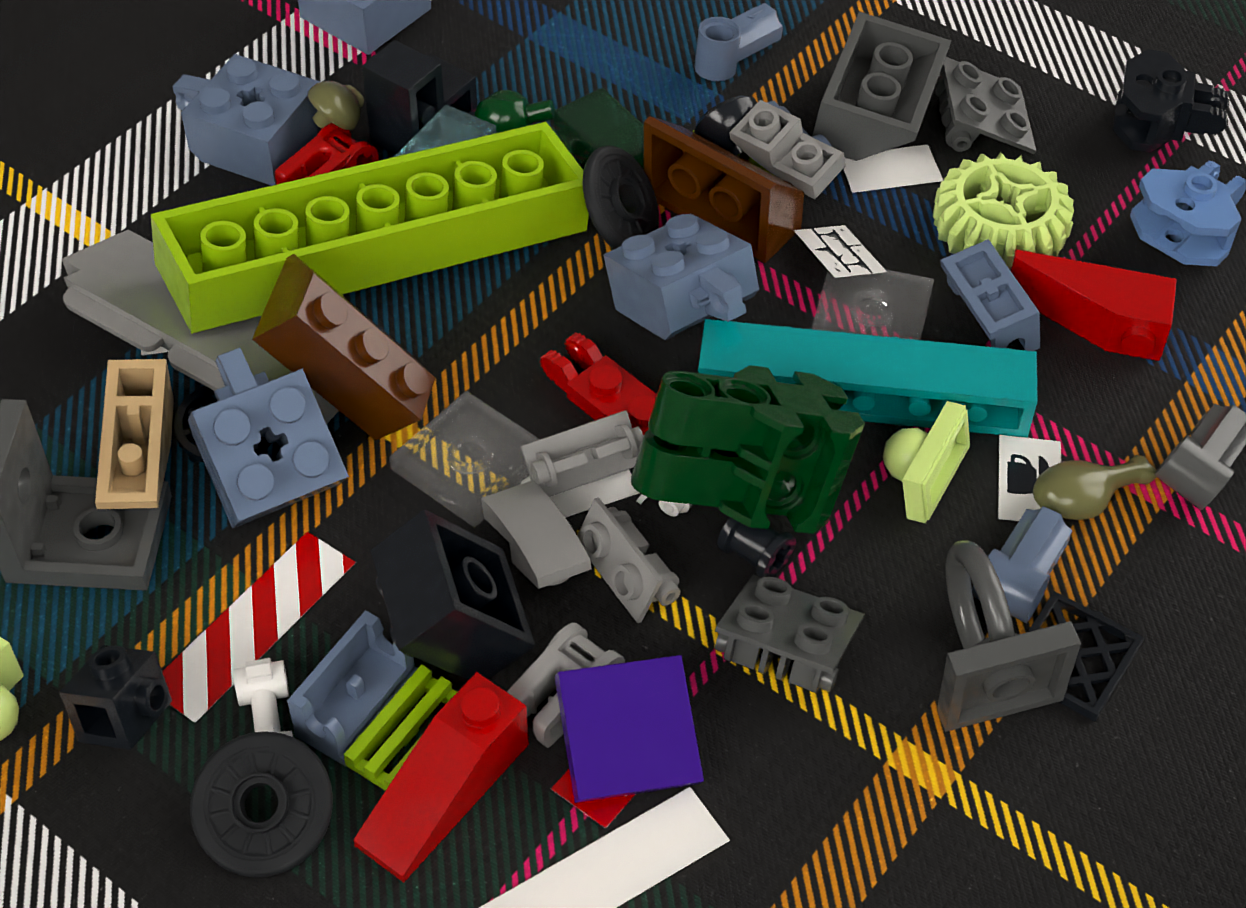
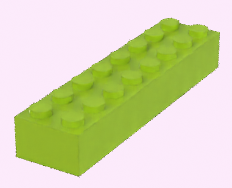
(370, 222)

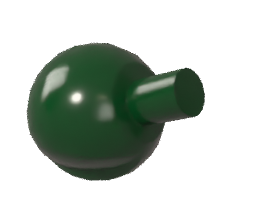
(512, 110)

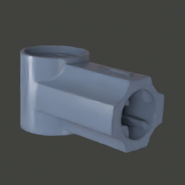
(728, 41)
(1029, 559)

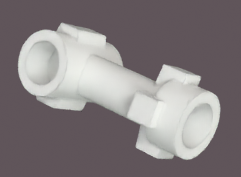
(260, 686)

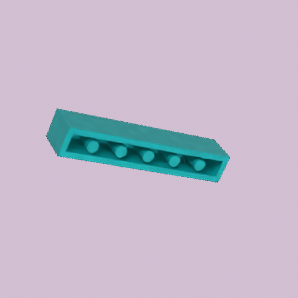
(887, 376)

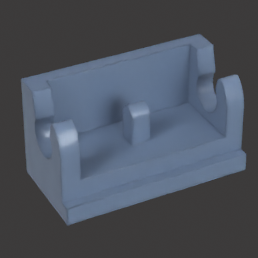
(993, 296)
(349, 688)

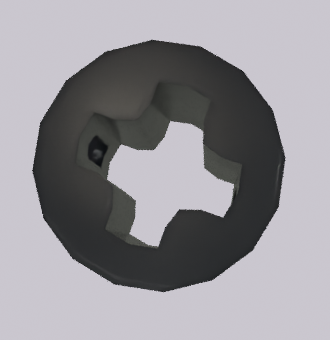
(760, 547)

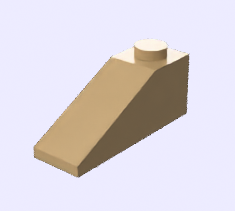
(134, 434)

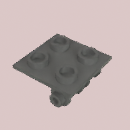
(981, 104)
(790, 624)

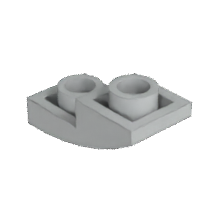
(782, 148)
(538, 534)

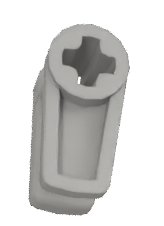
(565, 652)

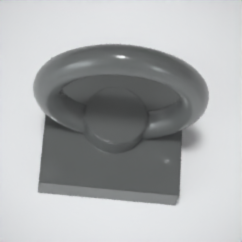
(1007, 668)

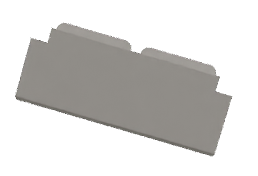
(125, 295)

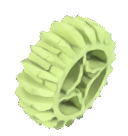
(1004, 203)

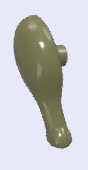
(336, 104)
(1085, 488)

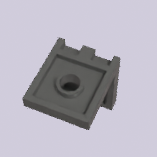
(50, 515)

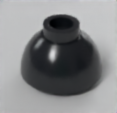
(722, 119)

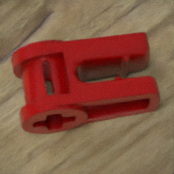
(326, 155)

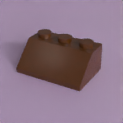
(720, 188)
(342, 352)

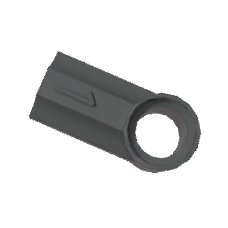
(1204, 458)

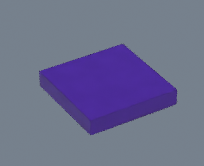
(628, 728)

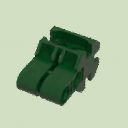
(749, 446)

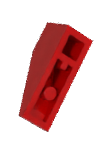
(1101, 303)
(445, 775)

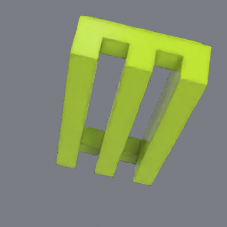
(389, 718)

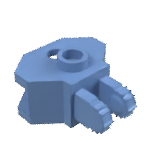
(1190, 209)

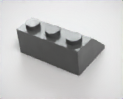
(880, 87)

